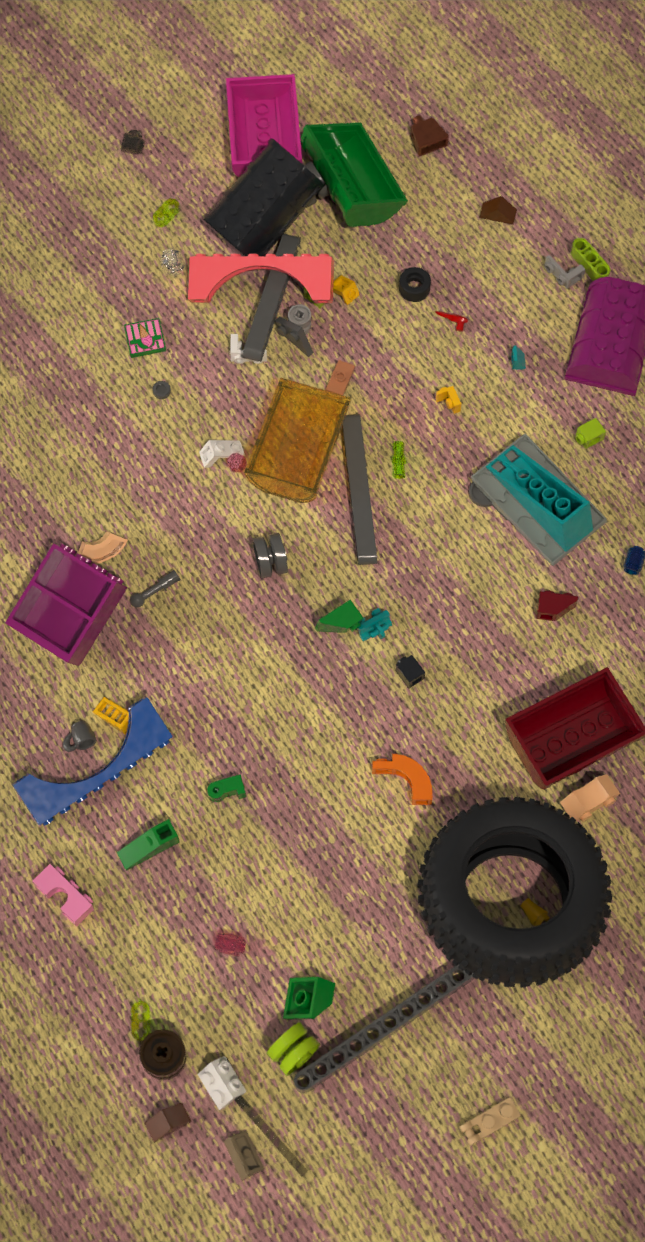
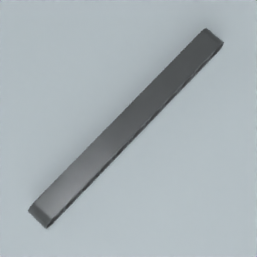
(383, 1031)

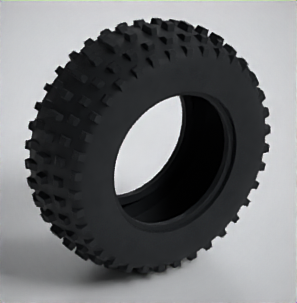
(502, 951)

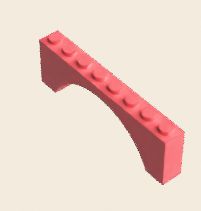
(211, 272)

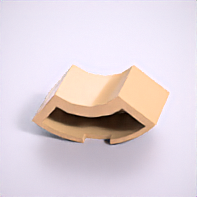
(104, 548)
(590, 798)

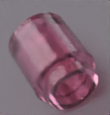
(230, 944)

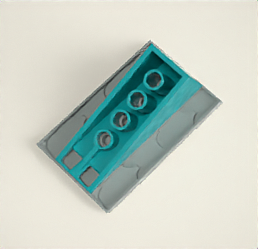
(538, 499)

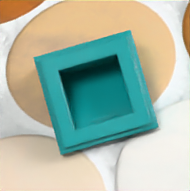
(518, 359)

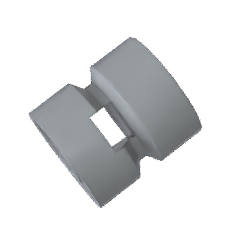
(301, 316)

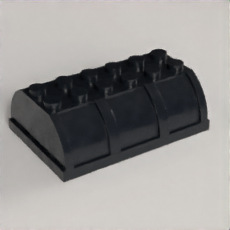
(264, 200)

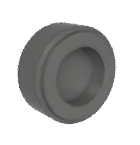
(161, 390)

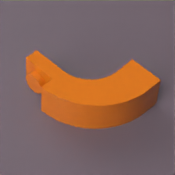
(411, 772)

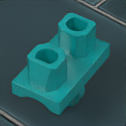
(376, 625)

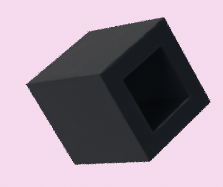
(410, 671)

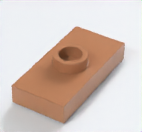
(340, 377)

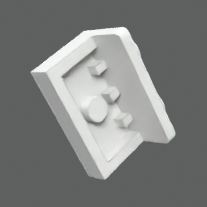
(221, 1082)

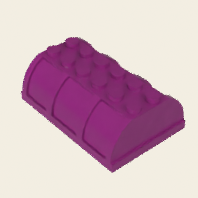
(610, 337)

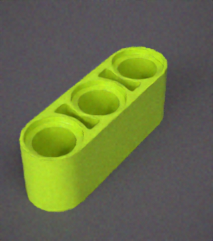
(588, 253)

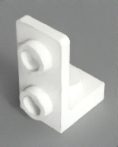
(237, 353)
(219, 449)

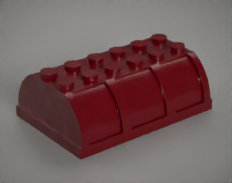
(574, 728)

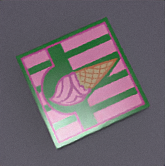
(145, 338)

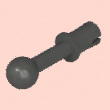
(138, 599)

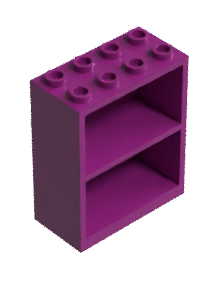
(66, 604)

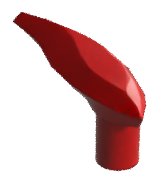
(460, 320)

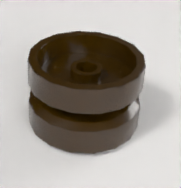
(163, 1042)

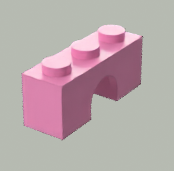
(52, 881)

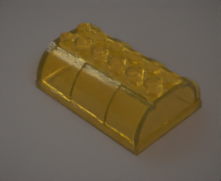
(296, 441)

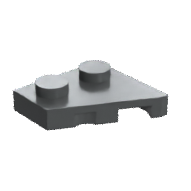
(294, 334)

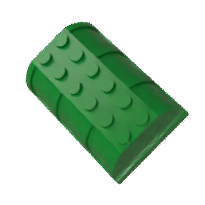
(353, 172)

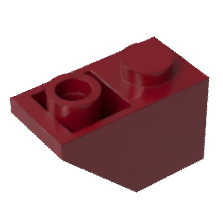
(554, 605)

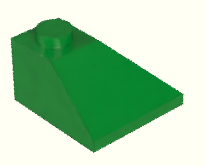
(341, 619)
(308, 997)

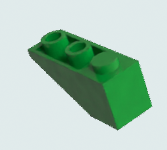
(149, 844)

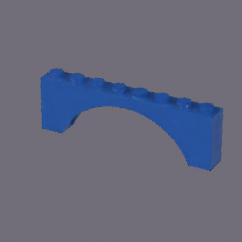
(143, 735)

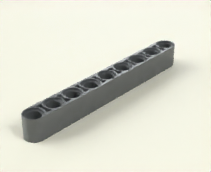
(269, 303)
(359, 490)

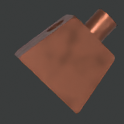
(427, 135)

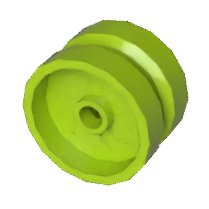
(293, 1049)

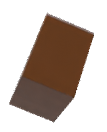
(498, 210)
(167, 1121)

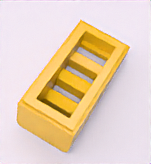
(122, 722)

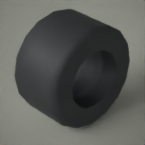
(414, 294)

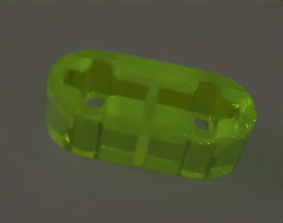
(164, 211)
(135, 1020)

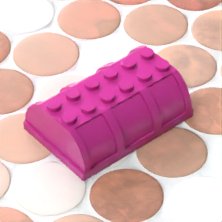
(260, 111)

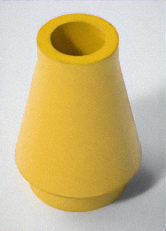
(534, 912)

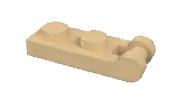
(490, 1121)

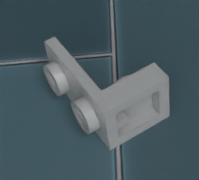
(563, 278)

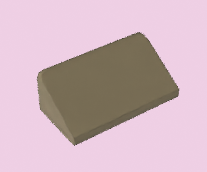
(243, 1155)

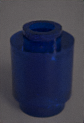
(634, 560)

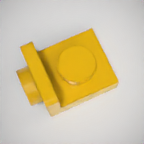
(346, 288)
(450, 397)

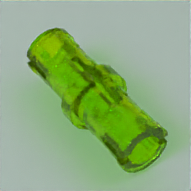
(399, 460)

